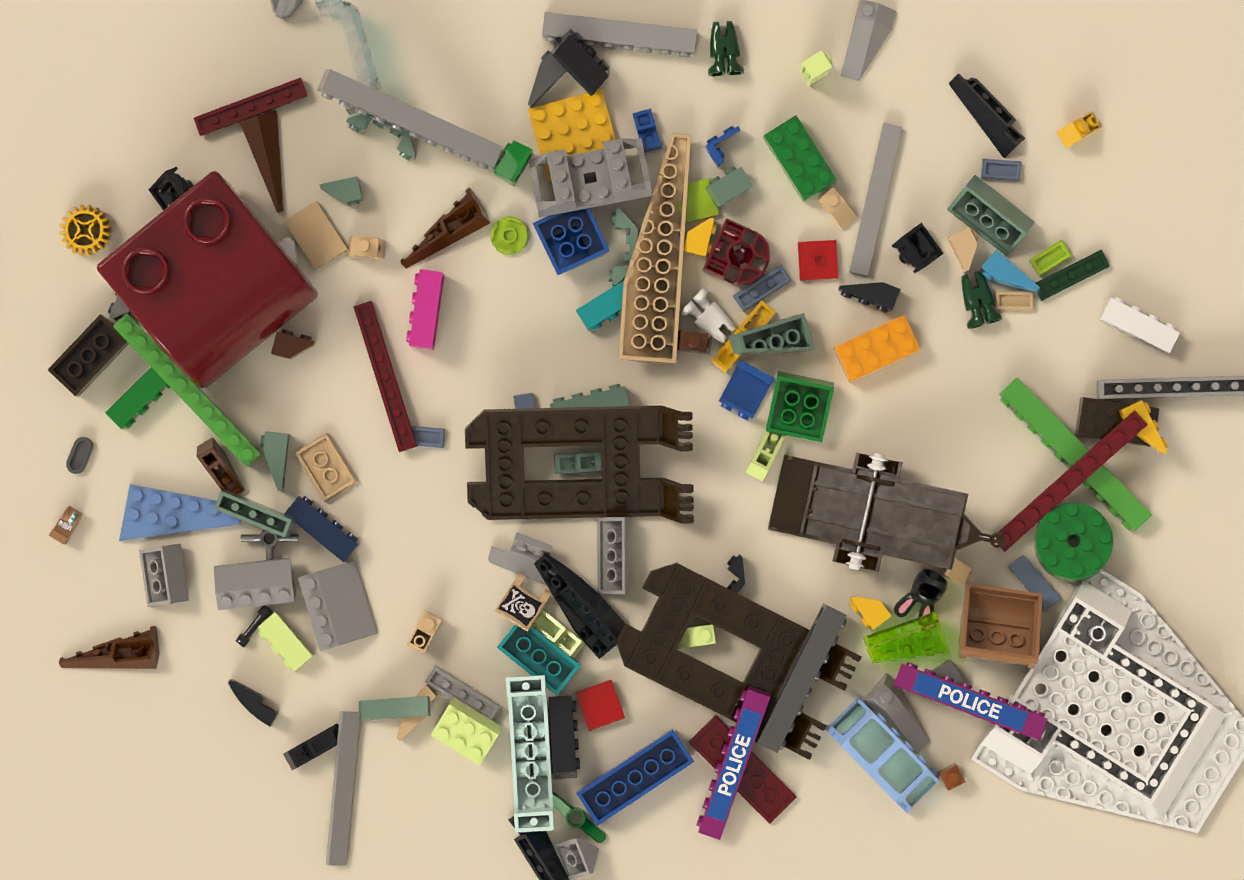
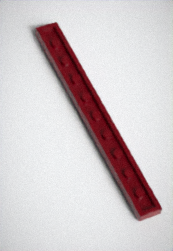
(1072, 478)

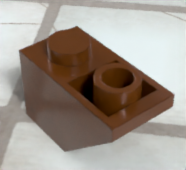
(290, 346)

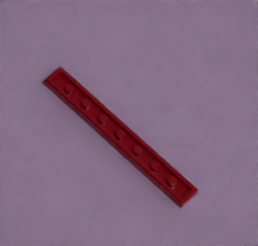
(385, 376)

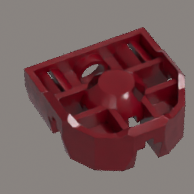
(734, 258)

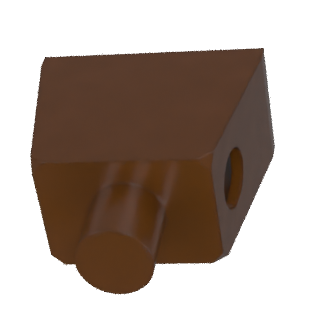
(694, 342)

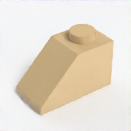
(837, 208)
(964, 247)
(960, 572)

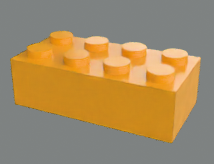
(876, 348)

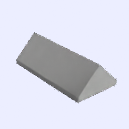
(612, 555)

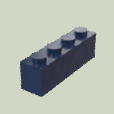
(322, 529)

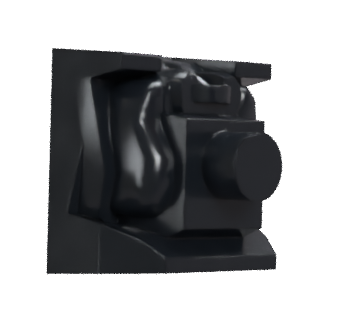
(169, 188)
(917, 248)

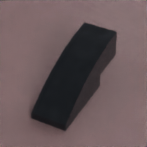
(253, 702)
(312, 747)

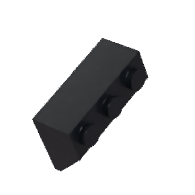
(581, 61)

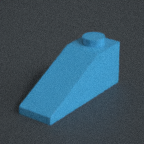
(1004, 272)

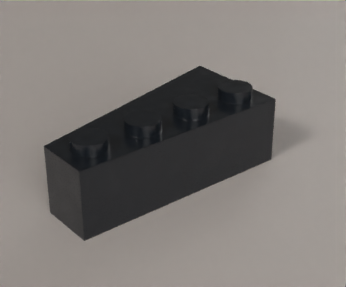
(563, 738)

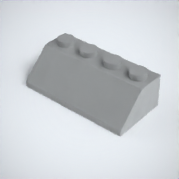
(254, 583)

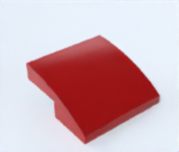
(600, 705)

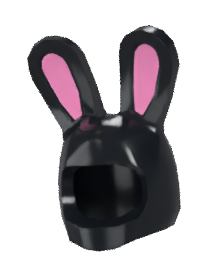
(926, 589)

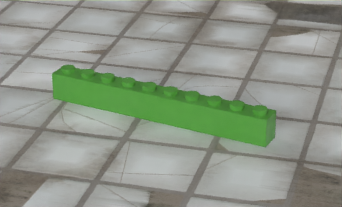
(187, 389)
(1070, 449)

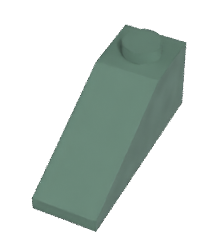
(276, 450)

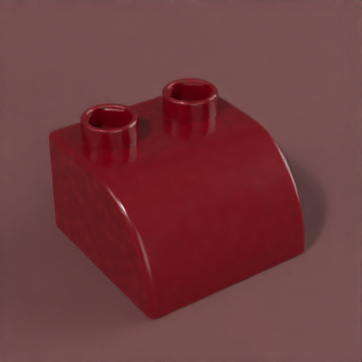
(207, 280)

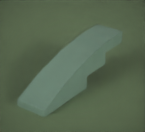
(577, 463)
(394, 708)

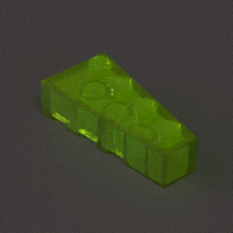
(908, 640)

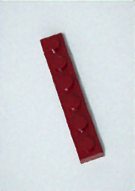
(250, 106)

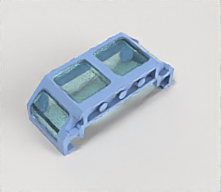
(883, 754)

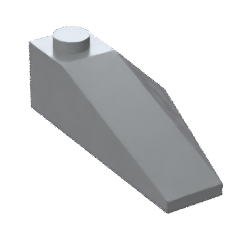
(868, 33)
(897, 711)

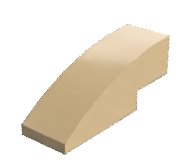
(409, 723)

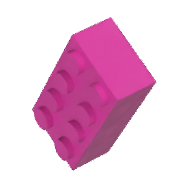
(426, 309)

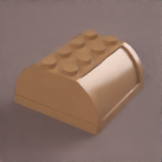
(1000, 625)

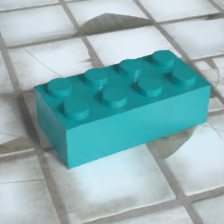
(539, 657)

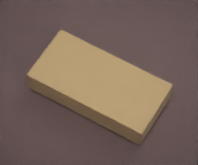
(1014, 300)

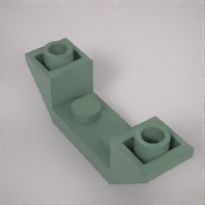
(361, 122)
(623, 222)

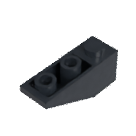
(878, 294)

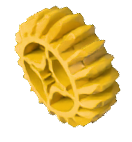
(91, 223)

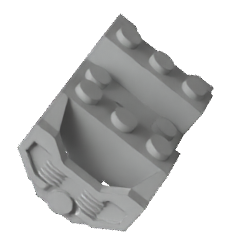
(604, 165)

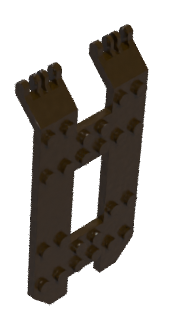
(614, 428)
(686, 594)

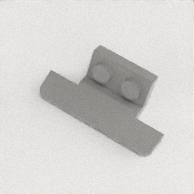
(522, 556)

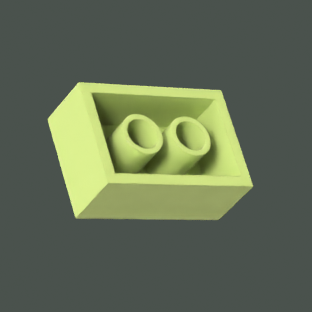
(466, 731)

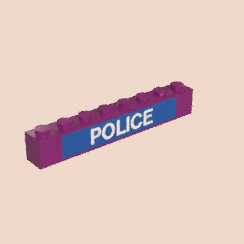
(971, 702)
(734, 762)

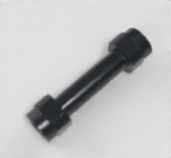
(243, 638)

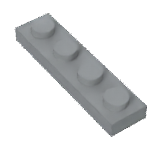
(455, 688)

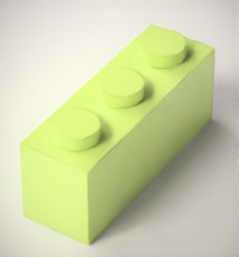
(816, 67)
(285, 641)

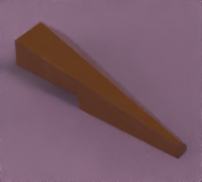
(263, 140)
(460, 222)
(129, 653)

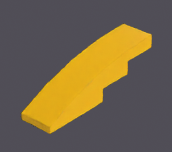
(759, 316)

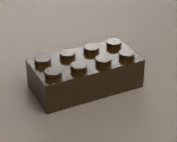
(88, 356)
(1099, 417)

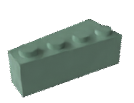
(775, 337)

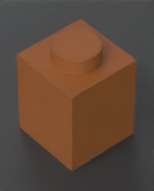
(951, 776)

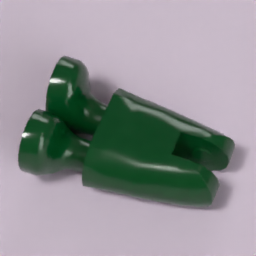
(723, 48)
(978, 298)

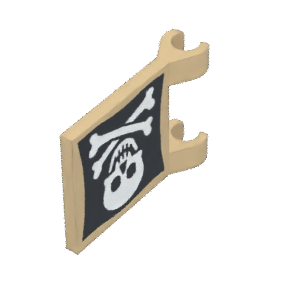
(520, 605)

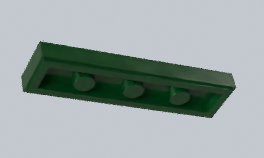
(1072, 274)

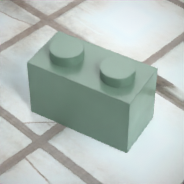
(729, 186)

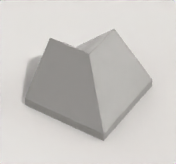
(577, 857)

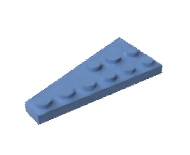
(164, 512)

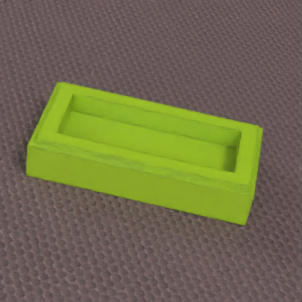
(1050, 257)

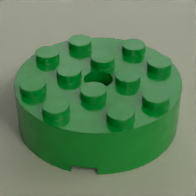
(1079, 523)

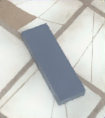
(762, 288)
(1034, 581)

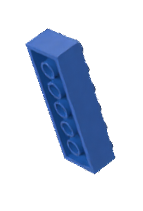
(635, 776)

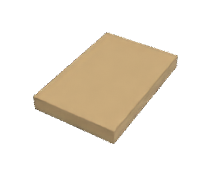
(316, 235)
(325, 467)

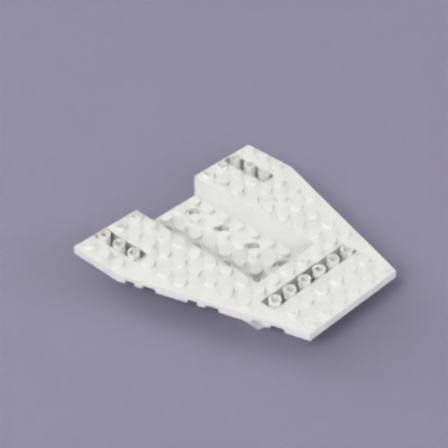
(1135, 652)

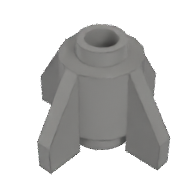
(285, 8)

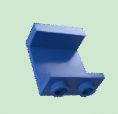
(746, 390)

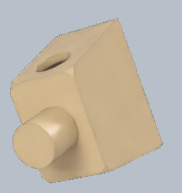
(366, 247)

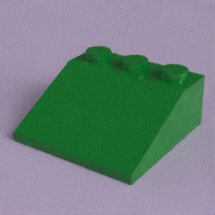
(800, 406)

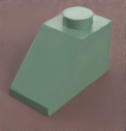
(344, 190)

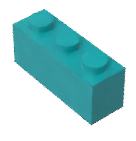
(602, 308)

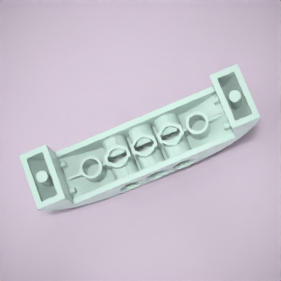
(530, 753)

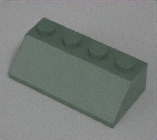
(991, 215)
(613, 397)

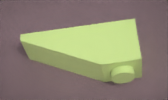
(765, 455)
(698, 636)

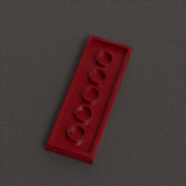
(758, 784)

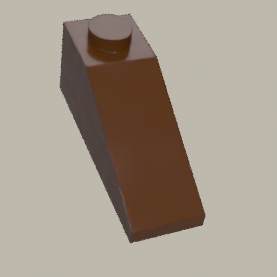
(218, 466)

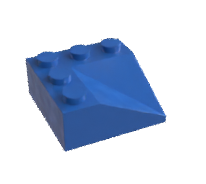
(571, 239)

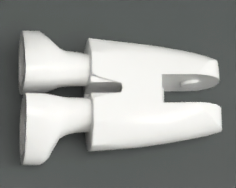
(711, 318)

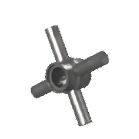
(269, 546)

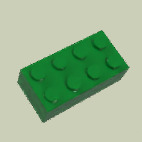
(799, 158)

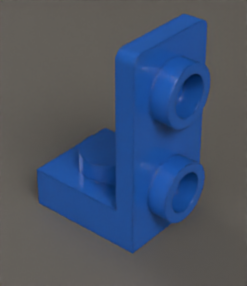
(717, 154)

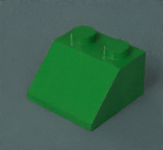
(513, 162)

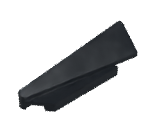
(988, 113)
(540, 854)

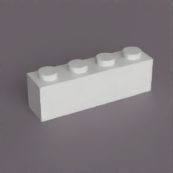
(1136, 324)

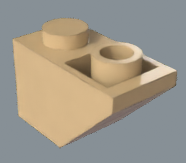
(424, 632)

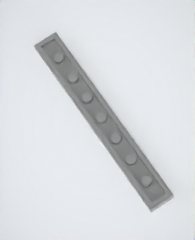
(875, 199)
(343, 788)

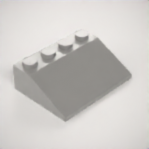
(337, 605)

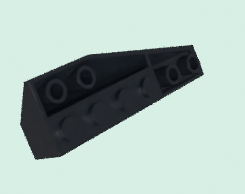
(583, 607)

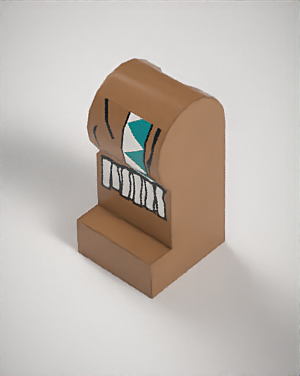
(66, 525)

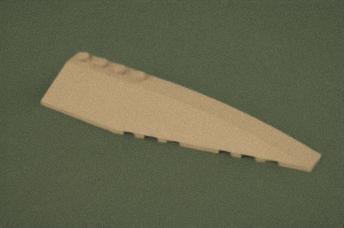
(655, 269)

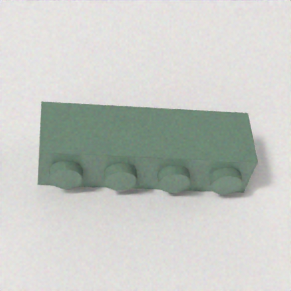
(255, 513)

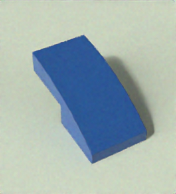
(647, 130)

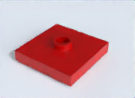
(817, 260)

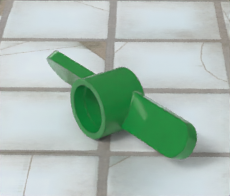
(586, 825)

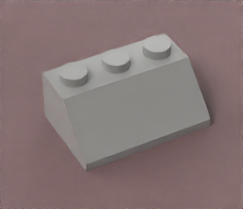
(164, 575)

